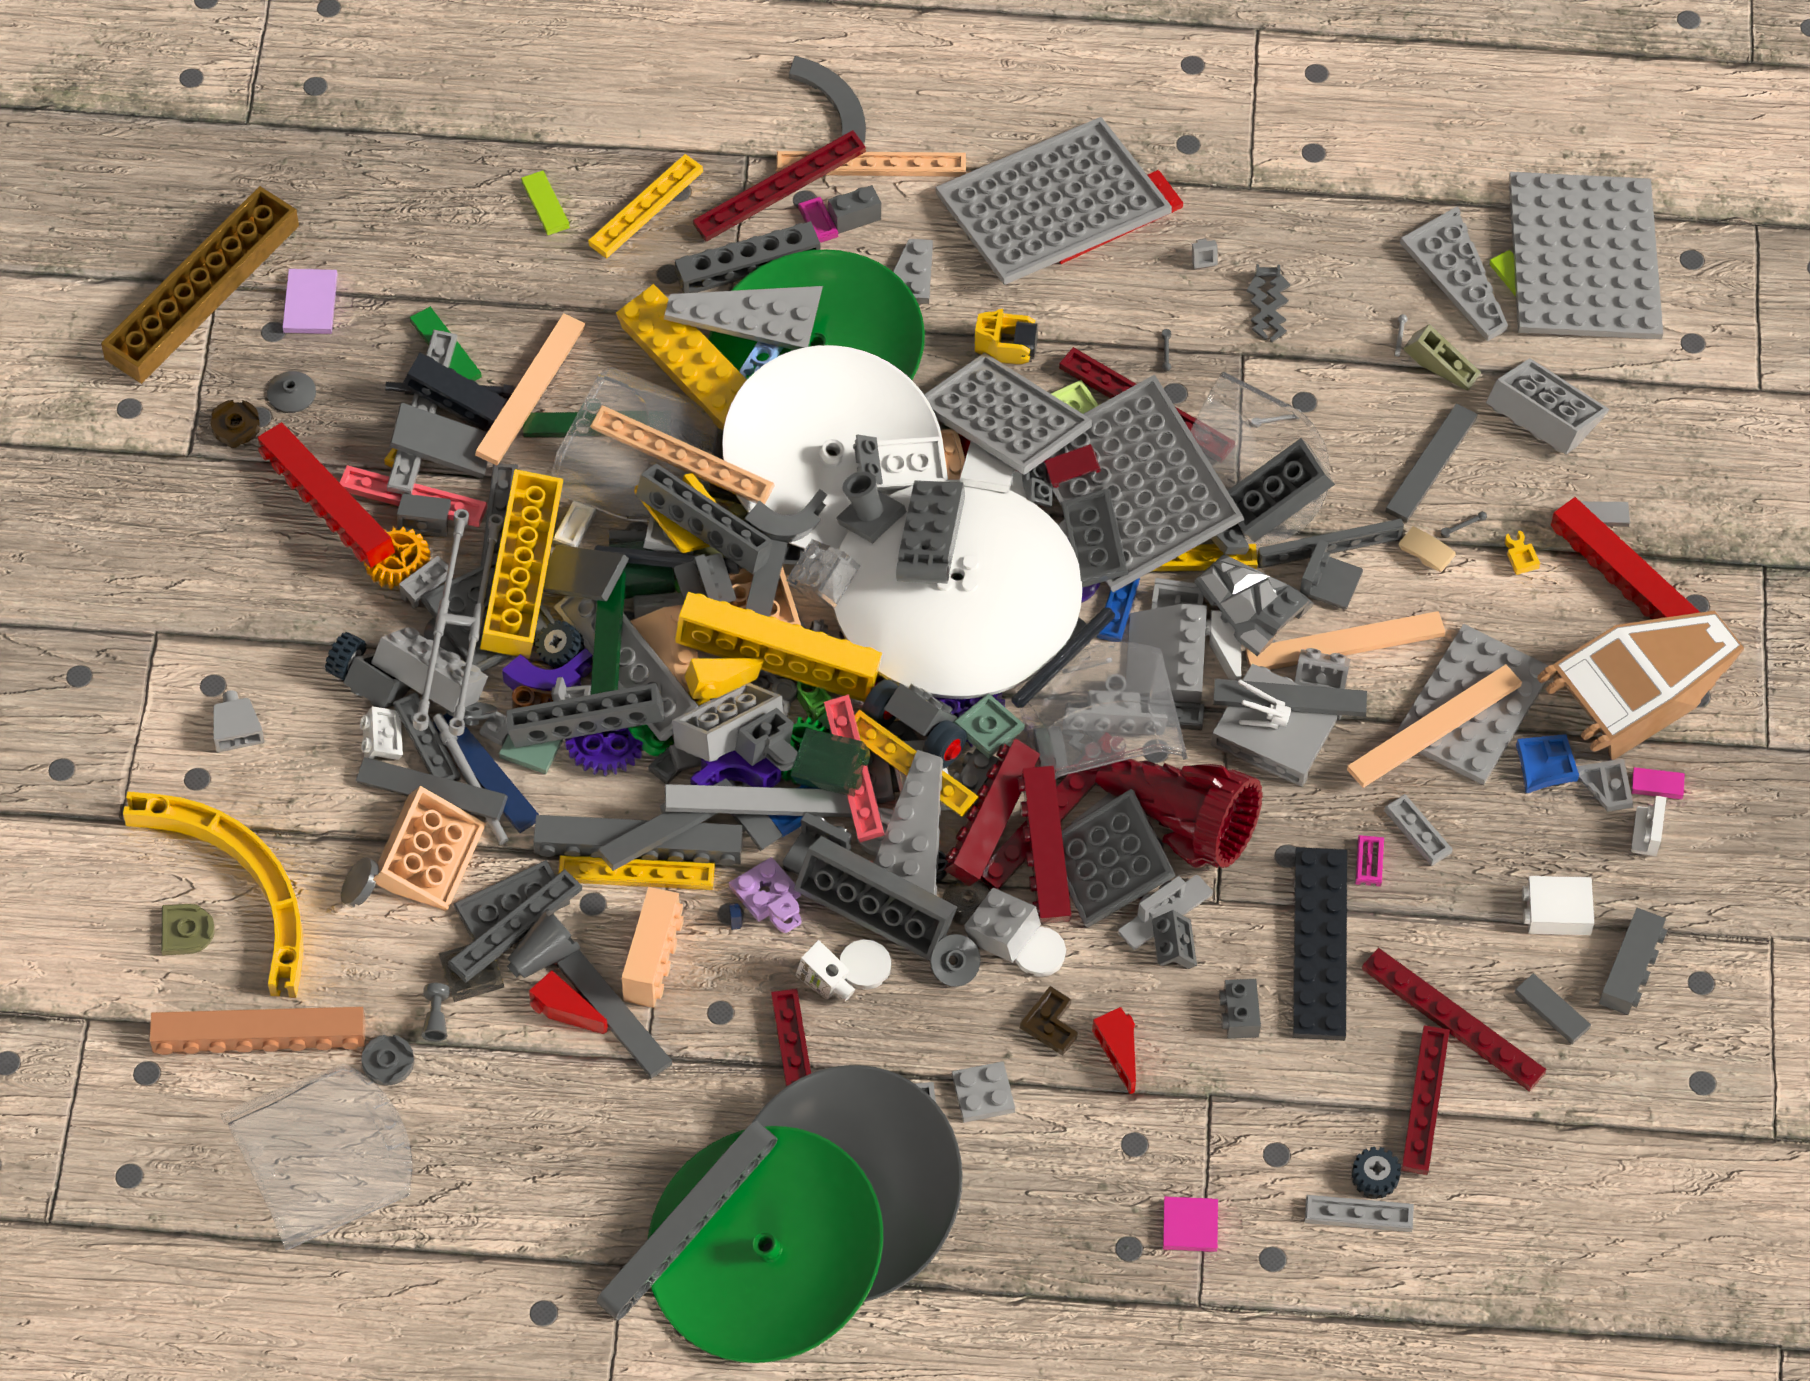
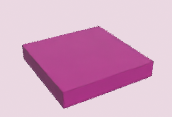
(1190, 1224)

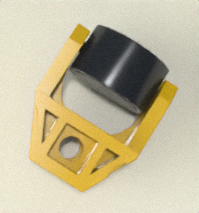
(989, 334)

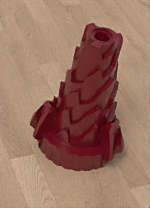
(1203, 805)

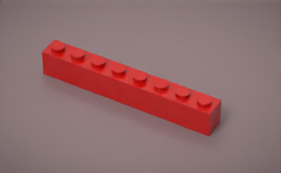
(325, 495)
(1618, 562)

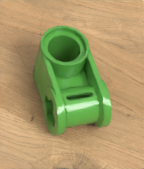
(812, 701)

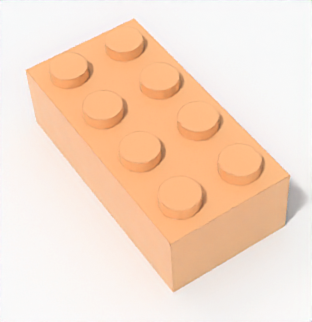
(651, 947)

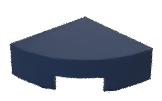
(735, 916)

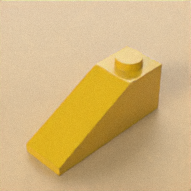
(720, 676)

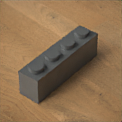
(1633, 960)

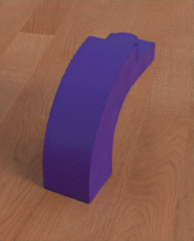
(523, 673)
(736, 768)

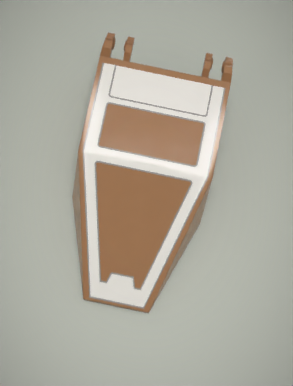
(1644, 675)

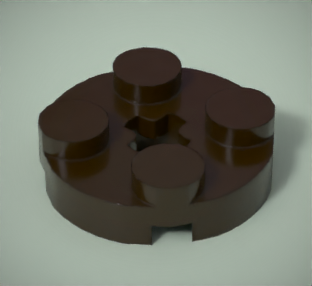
(238, 434)

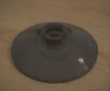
(965, 908)

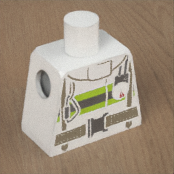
(824, 972)

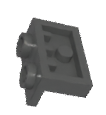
(1174, 939)

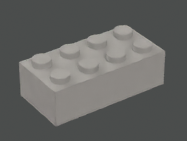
(407, 658)
(714, 726)

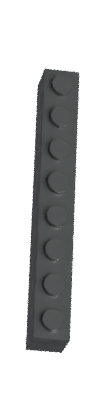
(586, 835)

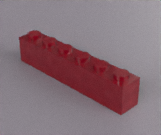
(990, 813)
(1045, 844)

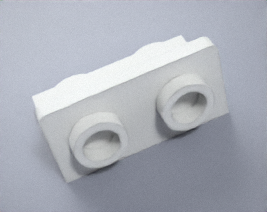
(381, 733)
(1648, 827)

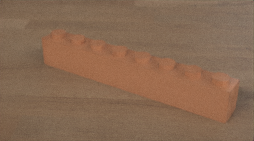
(257, 1030)

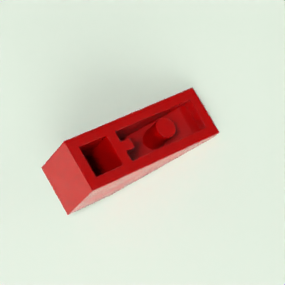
(563, 1004)
(1116, 1038)

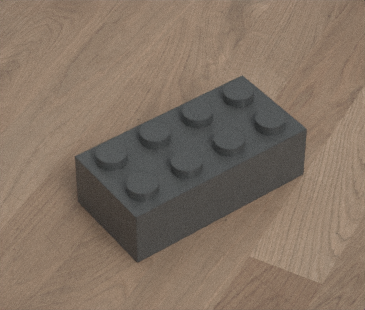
(1279, 489)

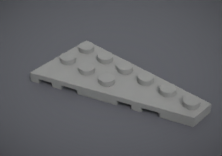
(1454, 265)
(763, 315)
(913, 832)

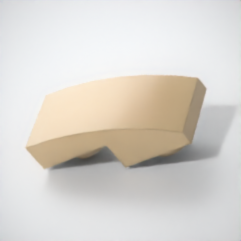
(1427, 548)

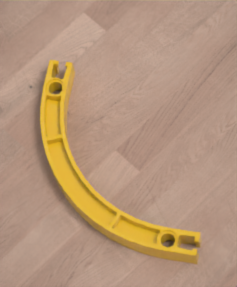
(250, 851)

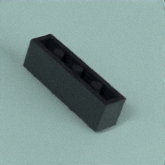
(453, 392)

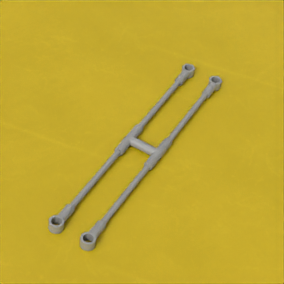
(461, 519)

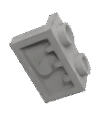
(1322, 669)

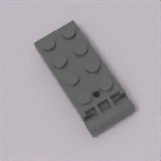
(930, 532)

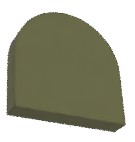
(185, 929)

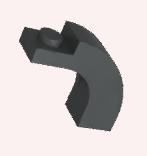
(787, 527)

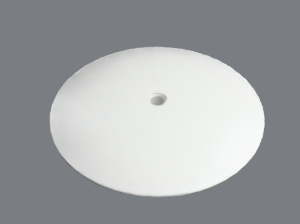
(816, 404)

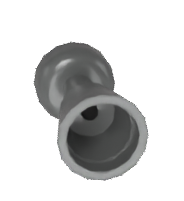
(435, 1025)

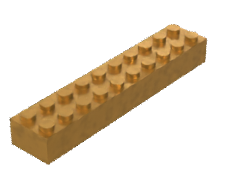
(200, 284)

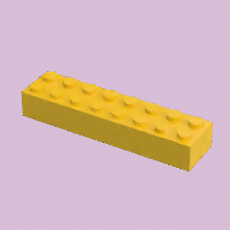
(682, 354)
(521, 564)
(783, 646)

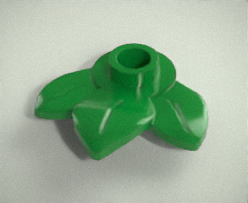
(651, 743)

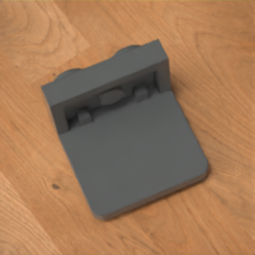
(811, 830)

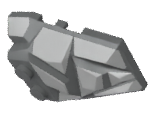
(1251, 601)

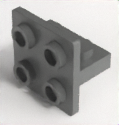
(706, 577)

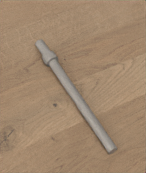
(450, 741)

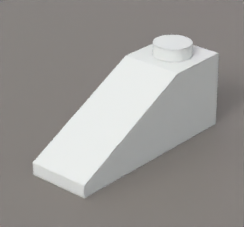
(1224, 645)

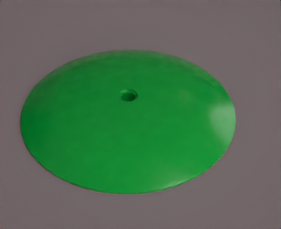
(858, 307)
(812, 1279)

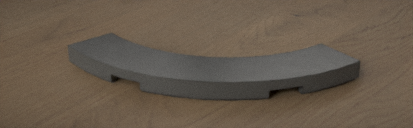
(836, 91)

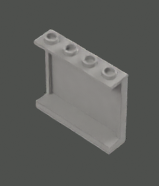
(1280, 751)

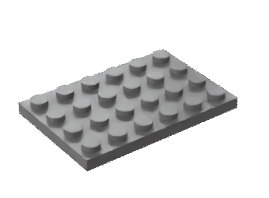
(1006, 413)
(1479, 742)

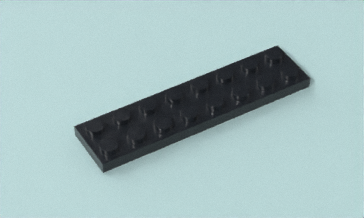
(1320, 944)

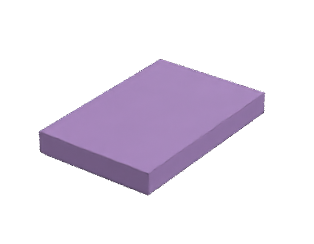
(310, 301)

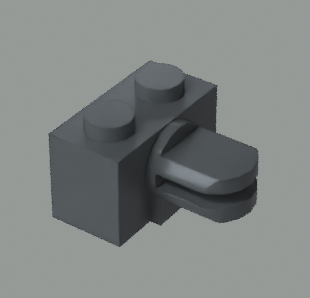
(769, 739)

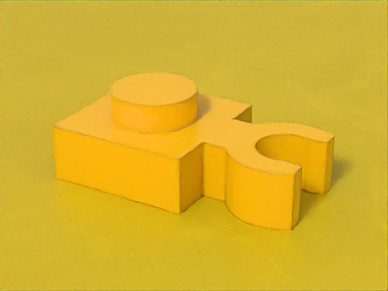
(1521, 556)

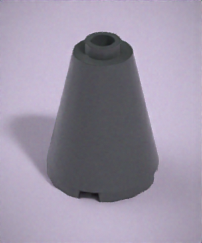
(541, 946)

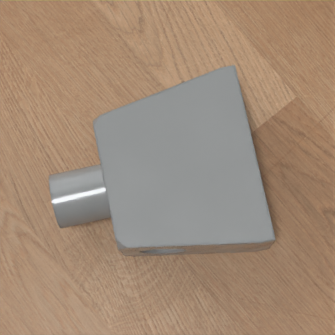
(236, 723)

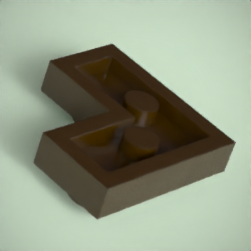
(1044, 1022)

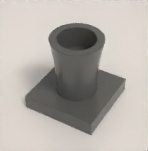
(870, 510)

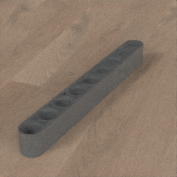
(686, 1220)

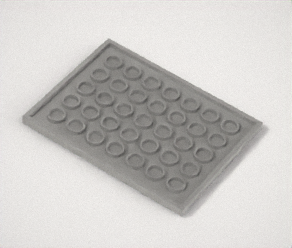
(1053, 200)
(1585, 255)
(1156, 476)

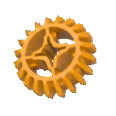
(406, 547)

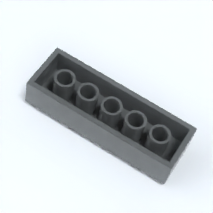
(874, 897)

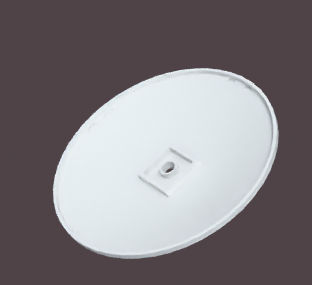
(974, 632)

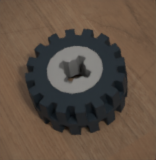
(569, 644)
(343, 654)
(1366, 1173)

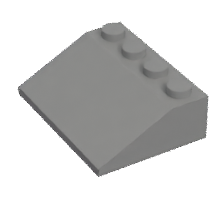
(1546, 405)
(1181, 637)

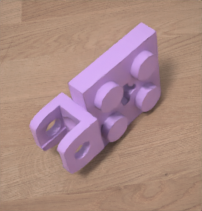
(777, 903)

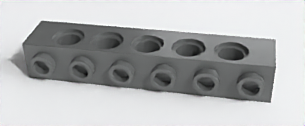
(741, 258)
(704, 518)
(585, 715)

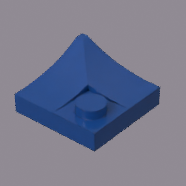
(1546, 761)

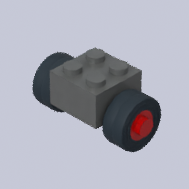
(922, 713)

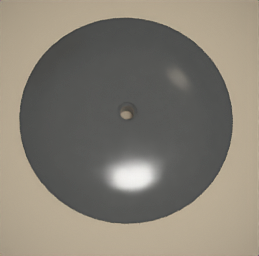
(898, 1143)

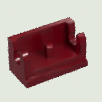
(1072, 465)

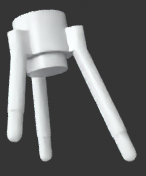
(1277, 713)

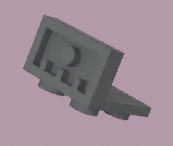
(1330, 578)

